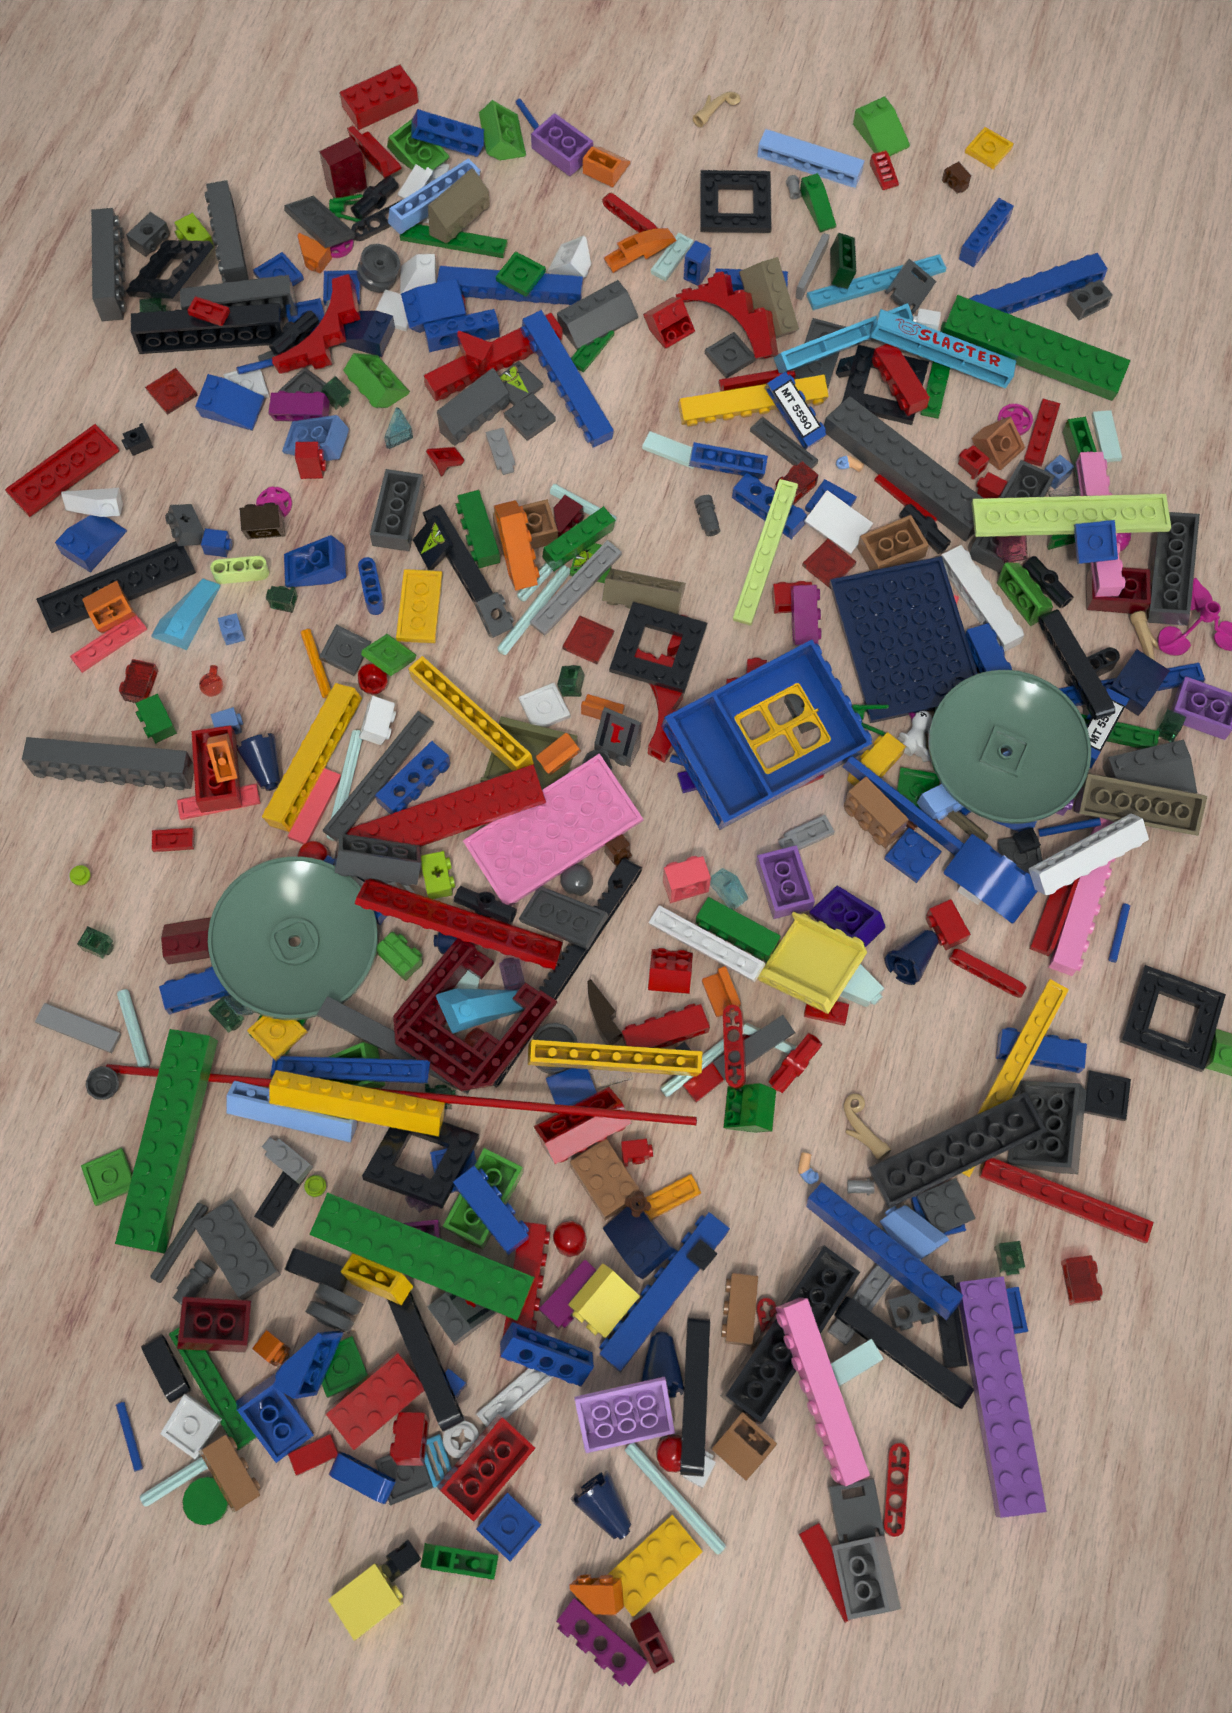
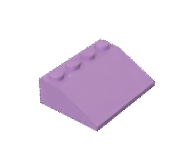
(624, 1414)

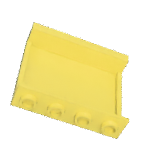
(813, 962)

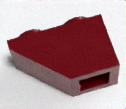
(567, 514)

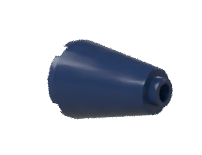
(261, 759)
(912, 957)
(663, 1362)
(603, 1505)

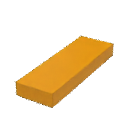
(672, 1196)

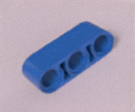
(369, 578)
(362, 1477)

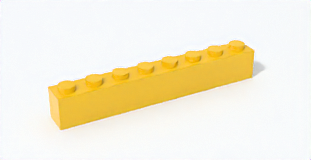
(744, 401)
(470, 715)
(312, 757)
(614, 1058)
(356, 1103)

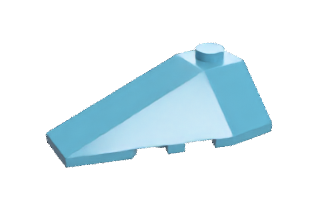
(184, 619)
(476, 1006)

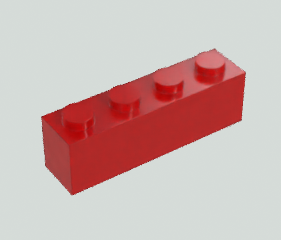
(900, 379)
(668, 1029)

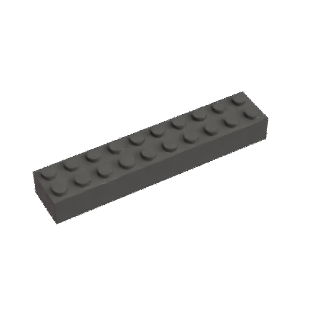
(903, 465)

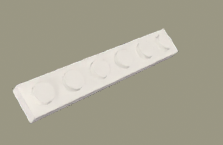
(707, 943)

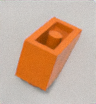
(314, 254)
(222, 757)

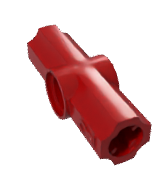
(795, 1063)

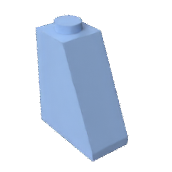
(912, 1231)

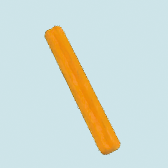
(316, 662)

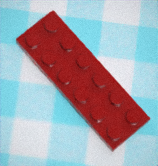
(62, 470)

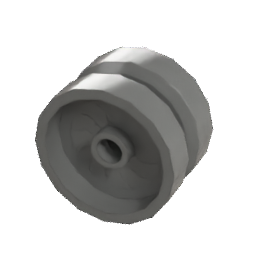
(378, 267)
(554, 1032)
(333, 1310)

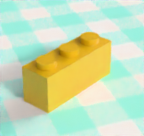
(881, 757)
(377, 1279)

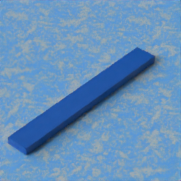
(1172, 680)
(911, 811)
(355, 1069)

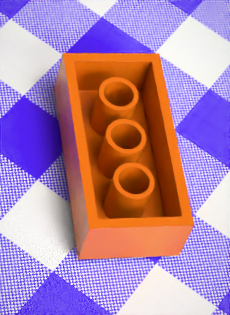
(516, 544)

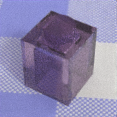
(511, 974)

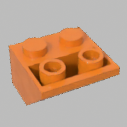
(604, 165)
(108, 607)

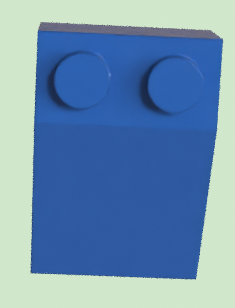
(433, 303)
(229, 403)
(89, 540)
(315, 563)
(306, 1369)
(274, 1419)

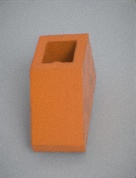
(272, 1349)
(599, 1594)

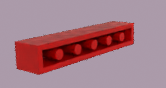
(529, 1260)

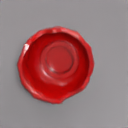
(372, 679)
(314, 850)
(569, 1238)
(669, 1453)

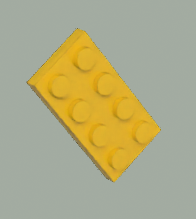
(419, 606)
(655, 1564)

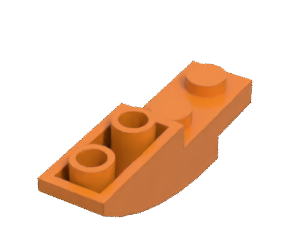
(643, 243)

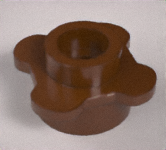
(637, 1210)

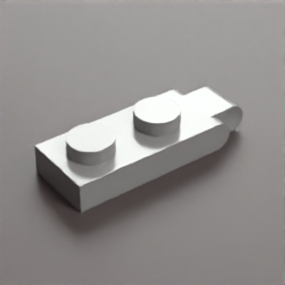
(501, 450)
(807, 834)
(287, 1159)

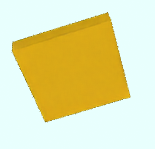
(989, 148)
(276, 1035)

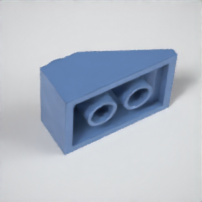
(327, 431)

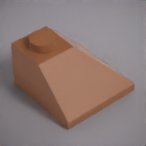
(999, 442)

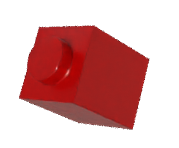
(991, 486)

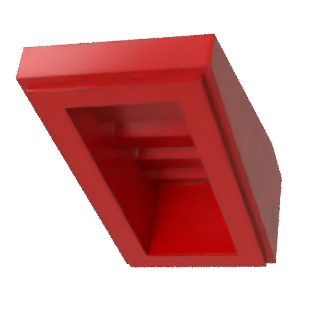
(879, 160)

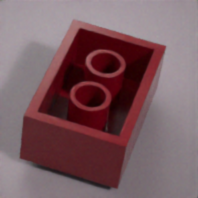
(343, 168)
(1132, 599)
(214, 1324)

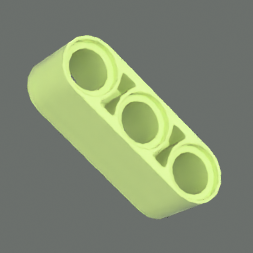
(247, 564)

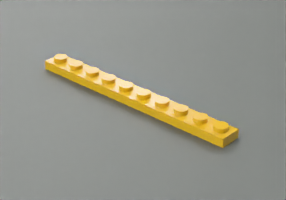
(1024, 1047)

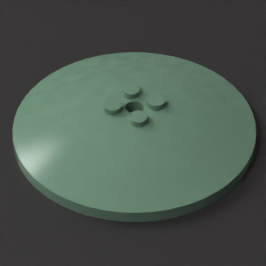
(285, 901)

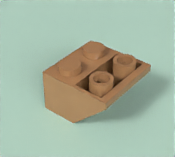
(744, 1446)

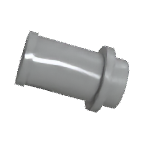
(793, 184)
(860, 1186)

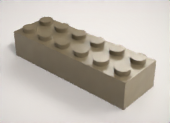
(1157, 805)

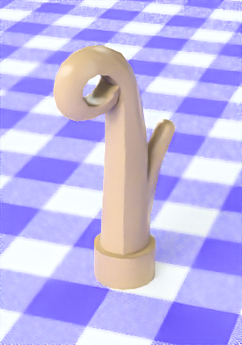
(710, 107)
(1144, 634)
(863, 1133)

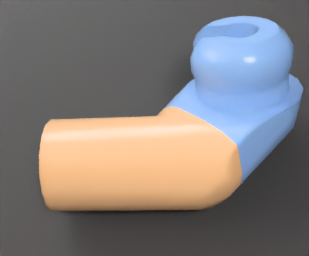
(849, 462)
(805, 1170)

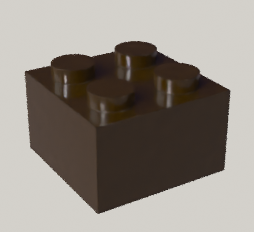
(262, 521)

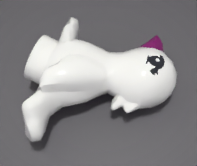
(915, 738)

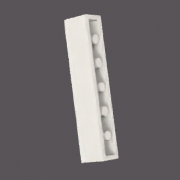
(981, 598)
(1088, 854)

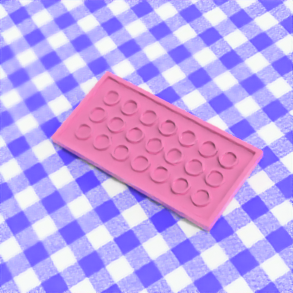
(544, 841)

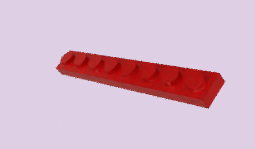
(1067, 1200)

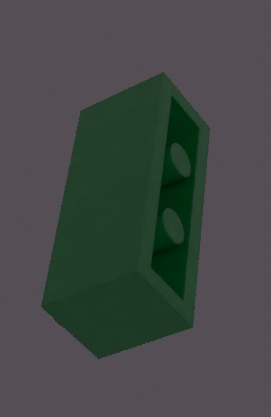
(843, 260)

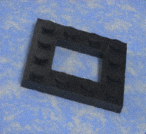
(754, 222)
(189, 251)
(879, 406)
(674, 678)
(1209, 1005)
(432, 1191)

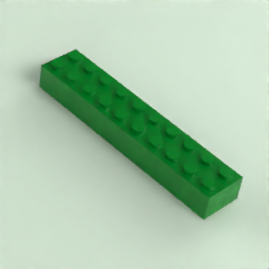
(1037, 348)
(166, 1141)
(422, 1256)

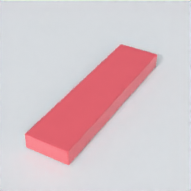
(108, 643)
(314, 807)
(189, 809)

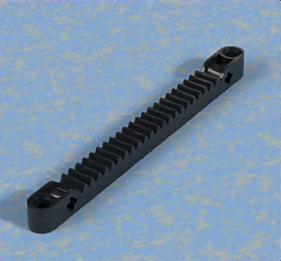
(625, 876)

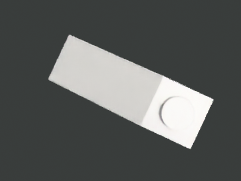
(94, 502)

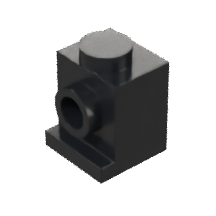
(137, 440)
(400, 1561)

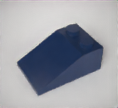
(370, 333)
(1139, 681)
(639, 1241)

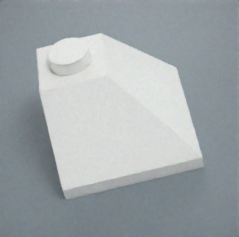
(572, 258)
(418, 272)

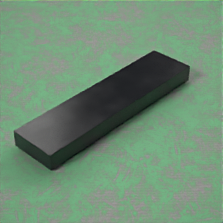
(952, 1336)

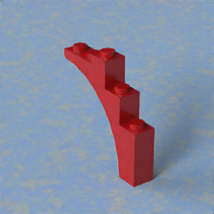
(756, 322)
(329, 332)
(667, 703)

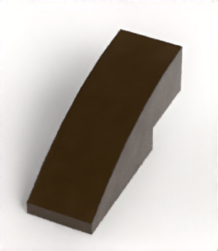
(602, 1015)

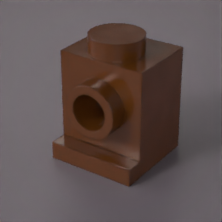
(957, 177)
(618, 849)

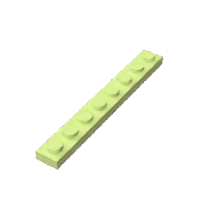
(765, 552)

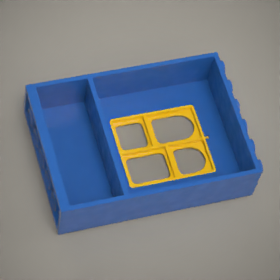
(726, 761)

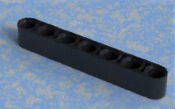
(461, 559)
(1076, 665)
(904, 1352)
(427, 1363)
(695, 1397)

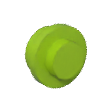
(80, 875)
(315, 1186)

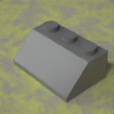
(866, 1577)

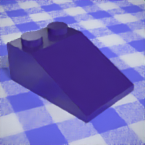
(850, 915)

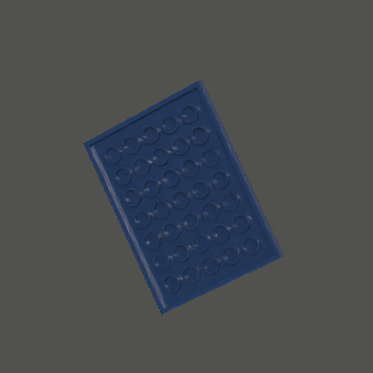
(903, 636)

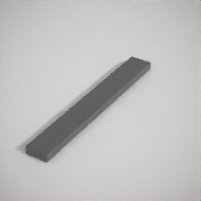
(378, 776)
(367, 1030)

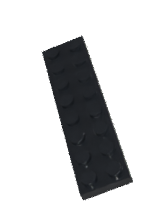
(134, 576)

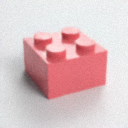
(686, 879)

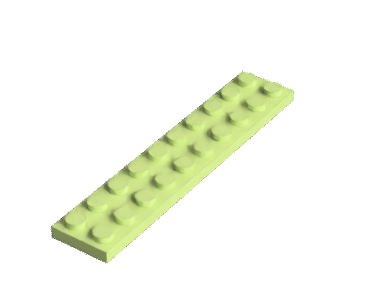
(1060, 514)

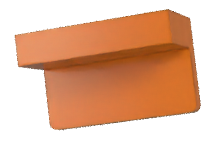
(594, 706)
(558, 753)
(720, 991)

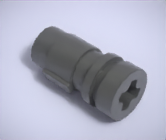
(708, 517)
(193, 1283)

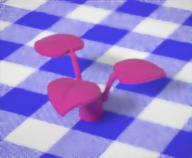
(1174, 642)

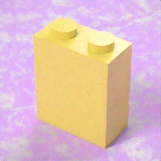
(603, 1301)
(366, 1601)

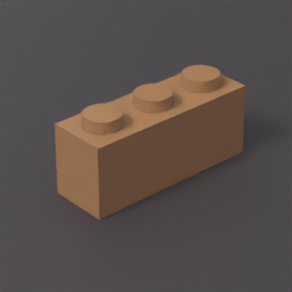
(740, 1309)
(230, 1472)

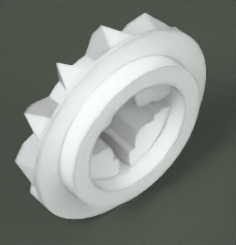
(452, 1446)

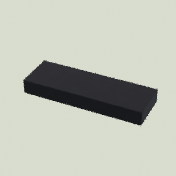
(278, 1200)

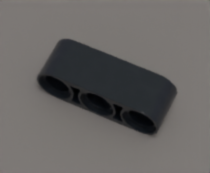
(1100, 662)
(316, 1269)
(166, 1368)

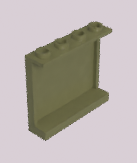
(535, 740)

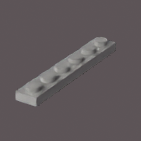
(575, 588)

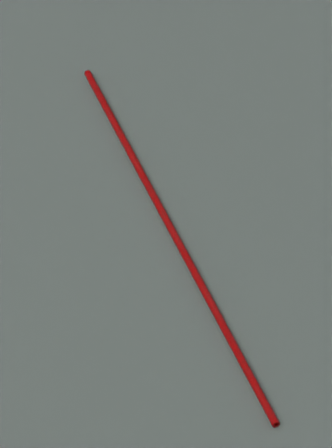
(456, 1099)

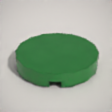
(204, 1502)

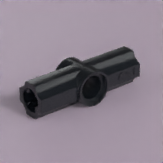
(374, 197)
(294, 333)
(928, 527)
(1054, 589)
(485, 905)

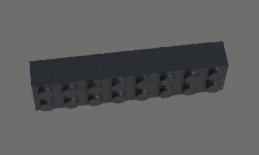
(180, 332)
(957, 1149)
(769, 1364)

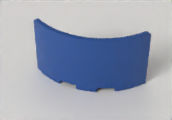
(992, 878)

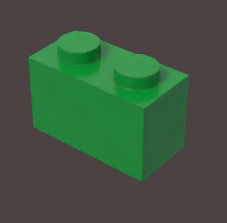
(156, 719)

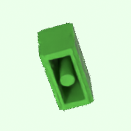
(399, 955)

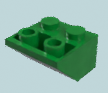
(750, 1108)

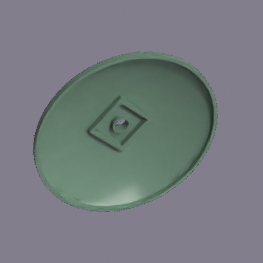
(1029, 719)

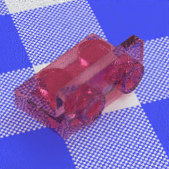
(1012, 548)

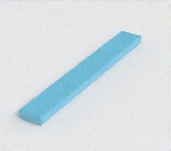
(869, 284)

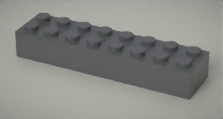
(108, 763)

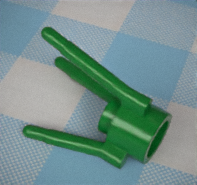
(338, 205)
(861, 709)

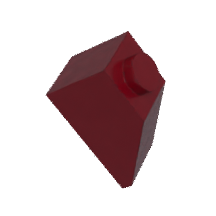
(652, 1642)

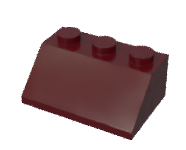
(185, 941)

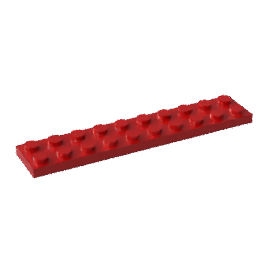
(458, 810)
(459, 923)

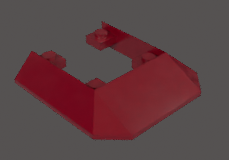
(421, 1023)

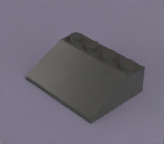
(1159, 765)
(1062, 1113)

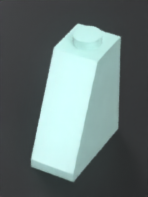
(863, 988)
(856, 1362)

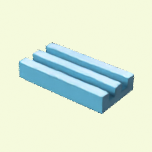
(445, 1457)

